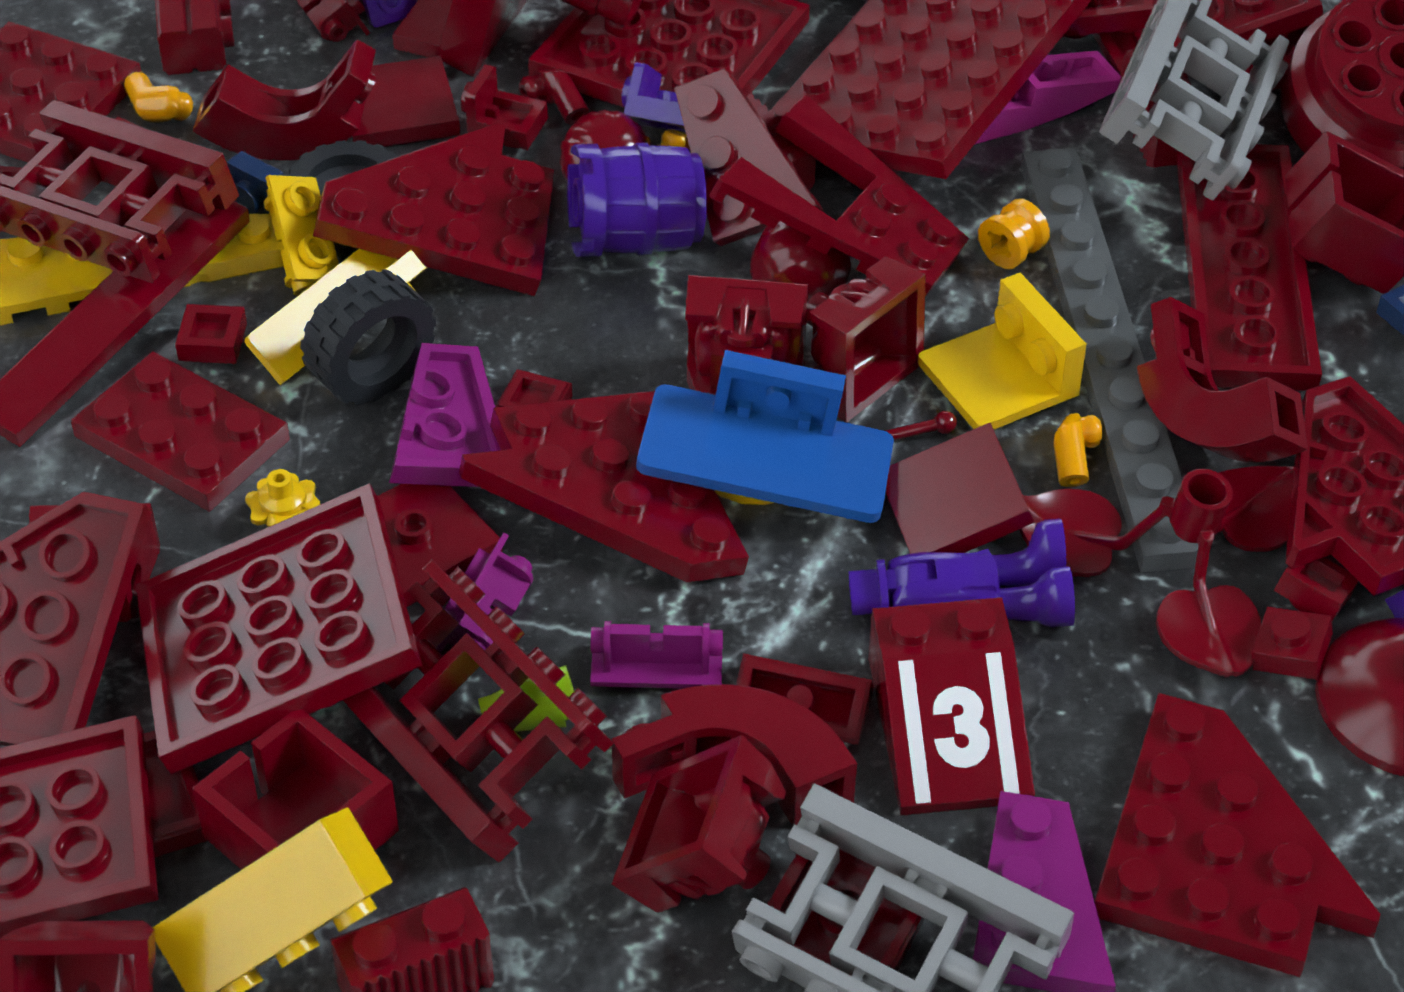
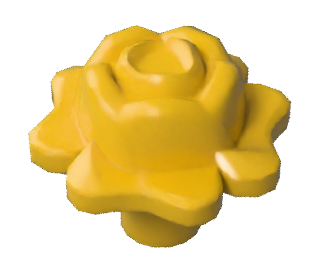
(280, 498)

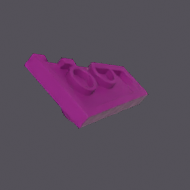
(444, 416)
(1041, 851)

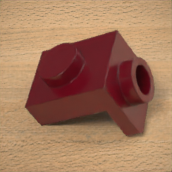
(488, 106)

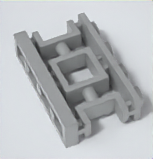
(1186, 115)
(912, 875)

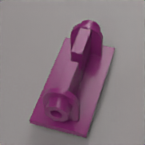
(504, 583)
(672, 659)

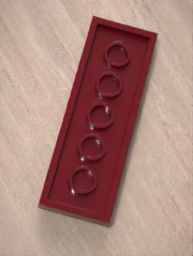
(1250, 276)

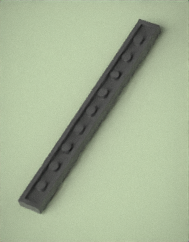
(1096, 310)

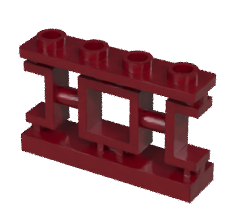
(87, 148)
(429, 743)

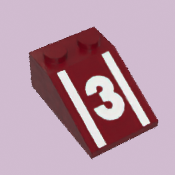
(950, 704)

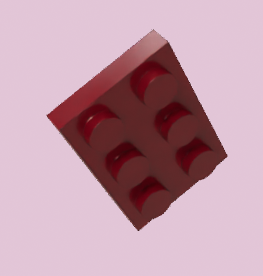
(181, 430)

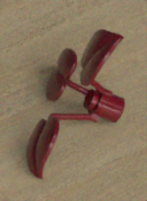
(1200, 626)

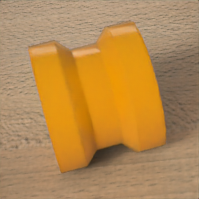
(1013, 233)

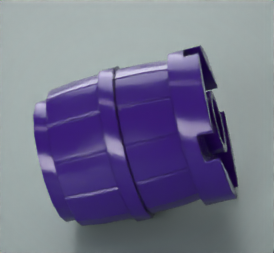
(635, 199)

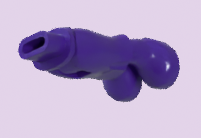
(1037, 577)

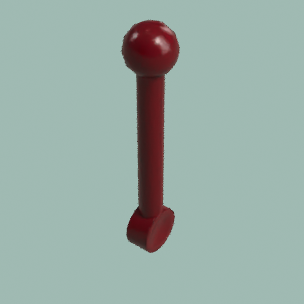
(944, 422)

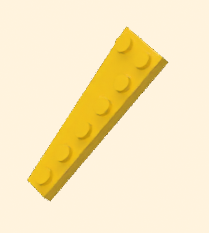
(50, 279)

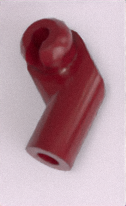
(556, 88)

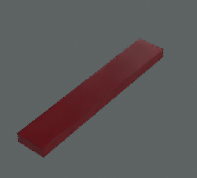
(106, 322)

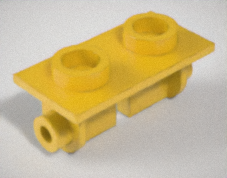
(293, 212)

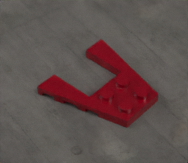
(881, 222)

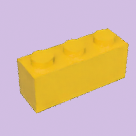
(274, 907)

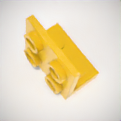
(1012, 365)

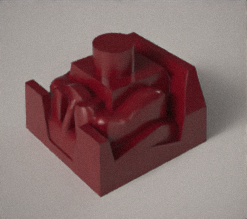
(744, 318)
(869, 332)
(701, 827)
(78, 957)

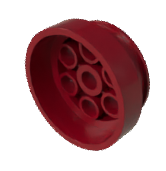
(1350, 79)

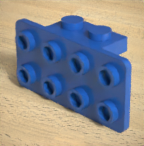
(769, 439)

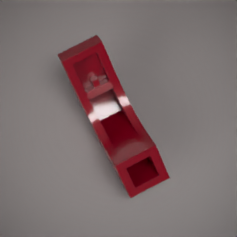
(287, 122)
(1242, 423)
(707, 715)

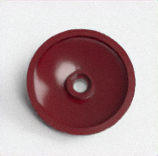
(1364, 692)

